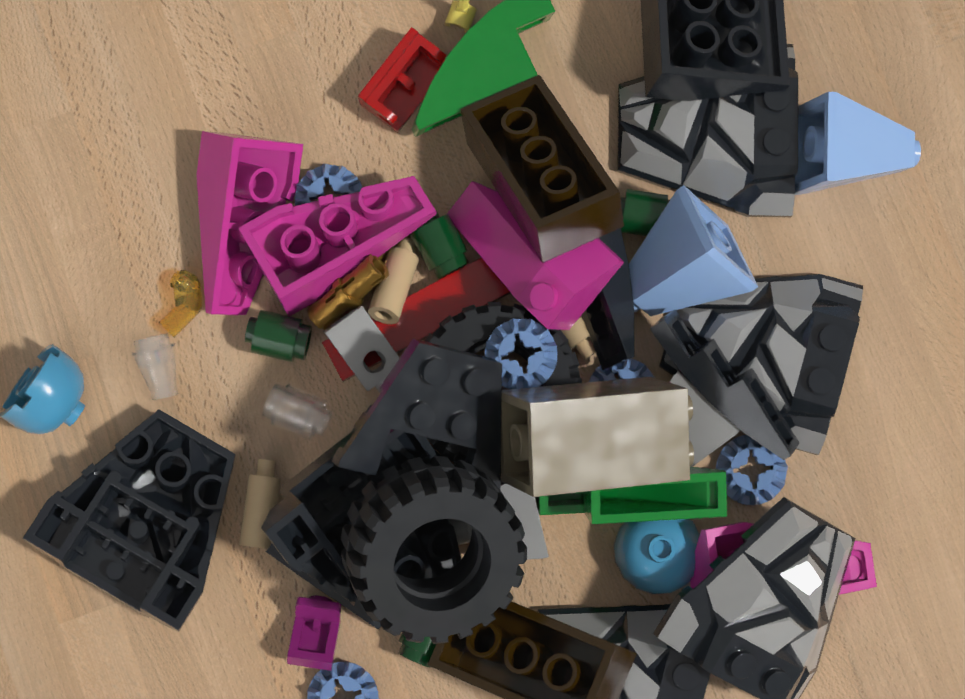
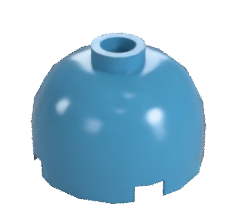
(46, 394)
(657, 554)

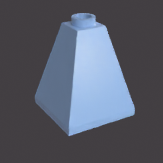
(848, 144)
(687, 259)

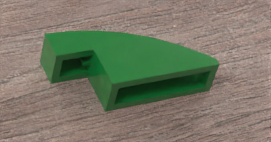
(483, 62)
(696, 498)

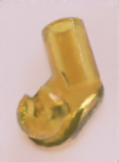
(187, 302)

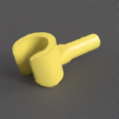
(461, 14)

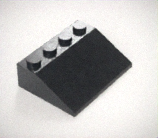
(713, 48)

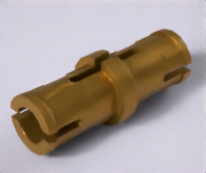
(348, 292)

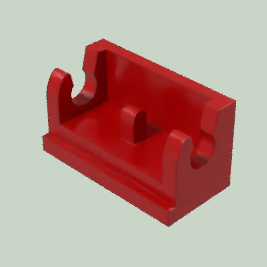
(402, 80)

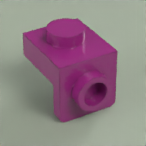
(314, 632)

